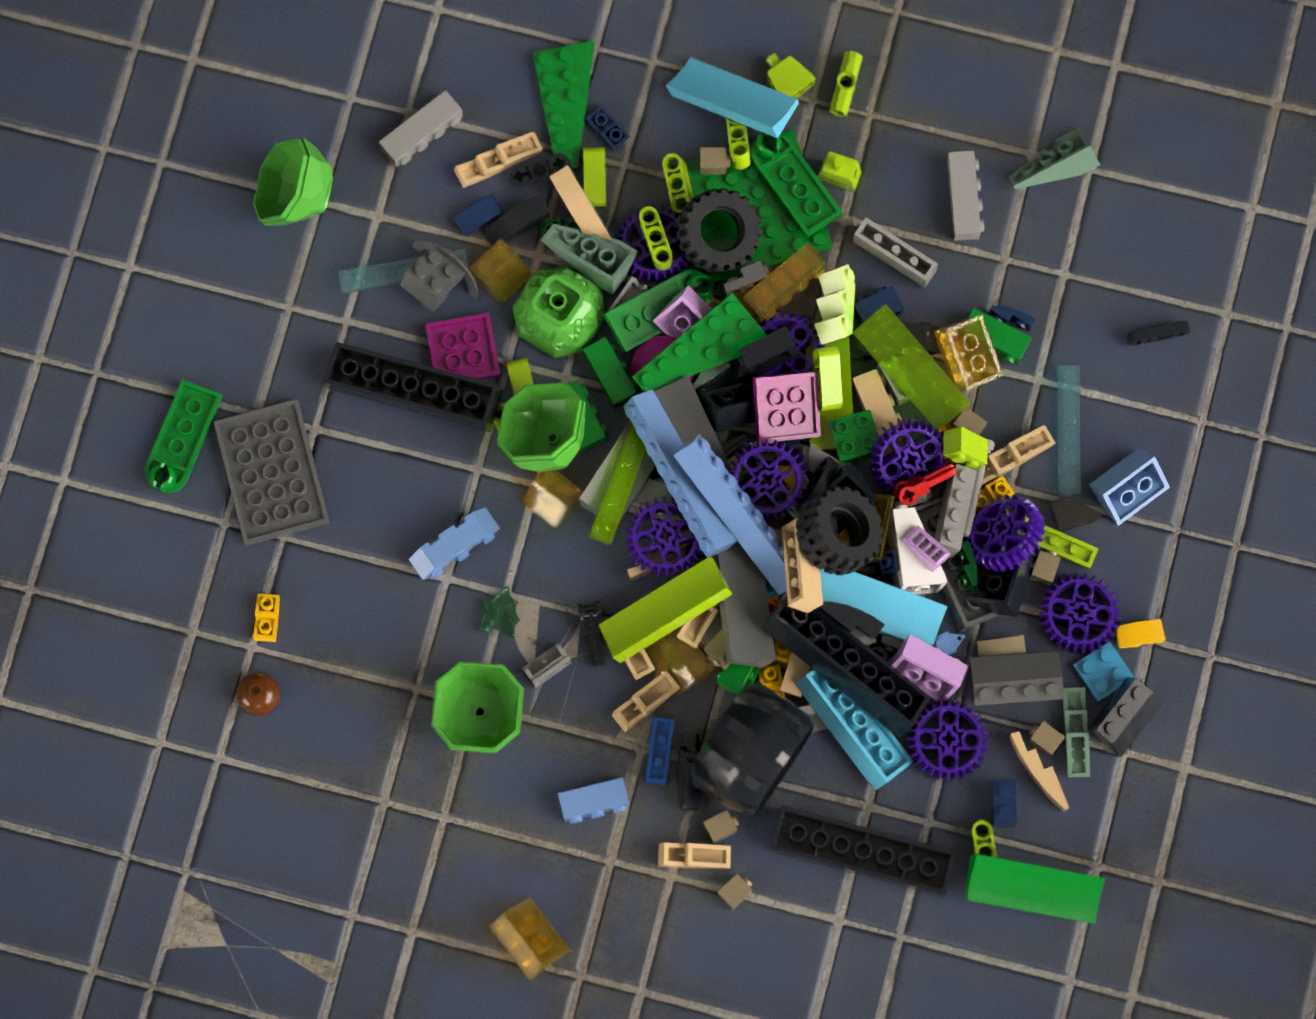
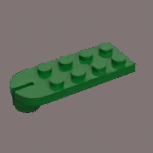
(794, 183)
(633, 320)
(181, 437)

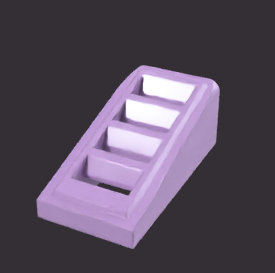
(931, 542)

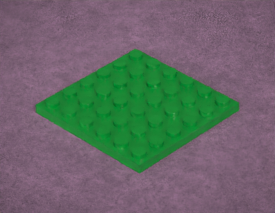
(780, 233)

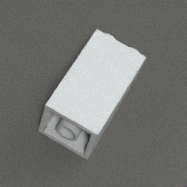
(913, 573)

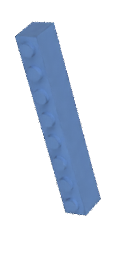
(661, 444)
(734, 509)

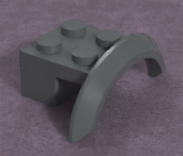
(436, 274)

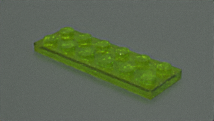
(911, 367)

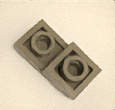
(1001, 646)

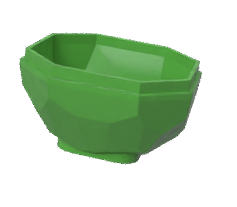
(292, 183)
(535, 420)
(475, 687)

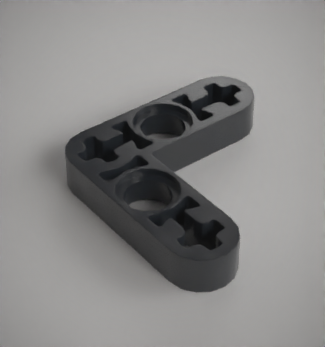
(549, 163)

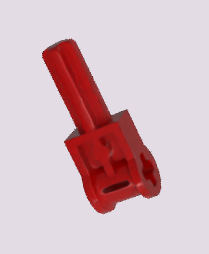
(920, 485)

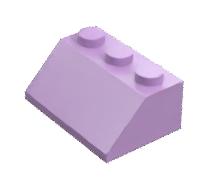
(681, 313)
(929, 668)

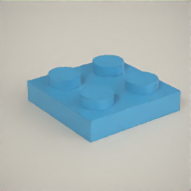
(1102, 671)

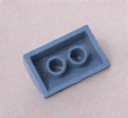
(1130, 485)

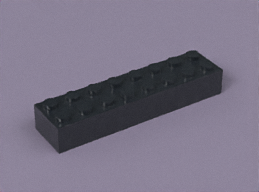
(413, 386)
(848, 665)
(863, 851)

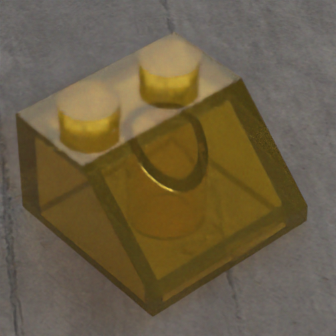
(500, 271)
(552, 497)

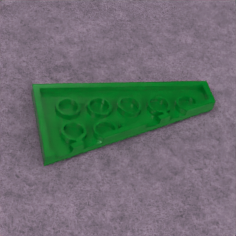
(564, 91)
(702, 346)

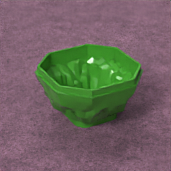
(563, 328)

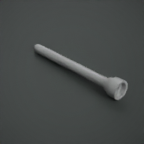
(976, 490)

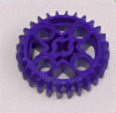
(639, 245)
(799, 326)
(900, 451)
(794, 467)
(1006, 532)
(640, 552)
(1089, 613)
(977, 733)

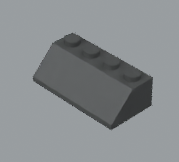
(1016, 678)

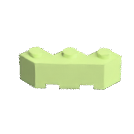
(836, 304)

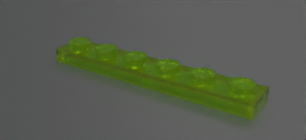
(618, 488)

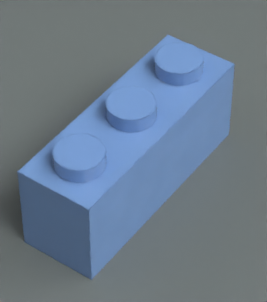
(594, 800)

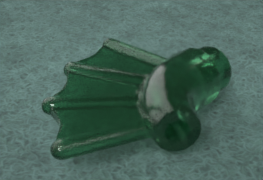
(500, 613)

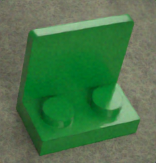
(854, 436)

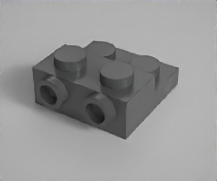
(750, 276)

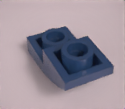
(607, 128)
(478, 215)
(1006, 314)
(887, 566)

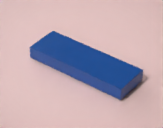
(660, 751)

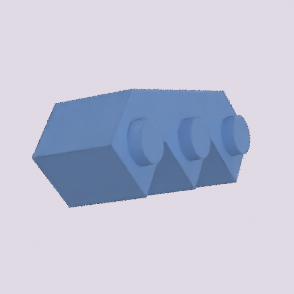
(454, 544)

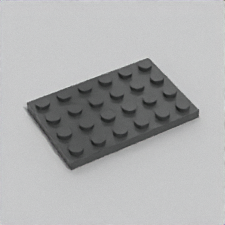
(271, 472)

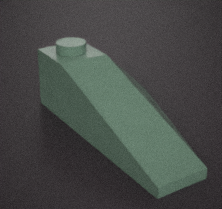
(1066, 159)
(597, 258)

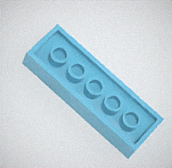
(733, 97)
(896, 608)
(860, 734)

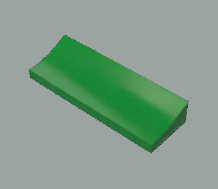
(1033, 888)

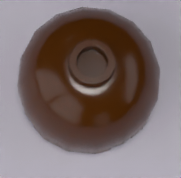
(258, 694)

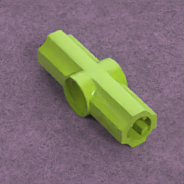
(843, 95)

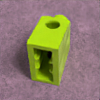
(788, 76)
(840, 171)

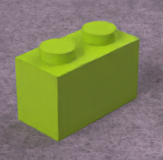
(965, 447)

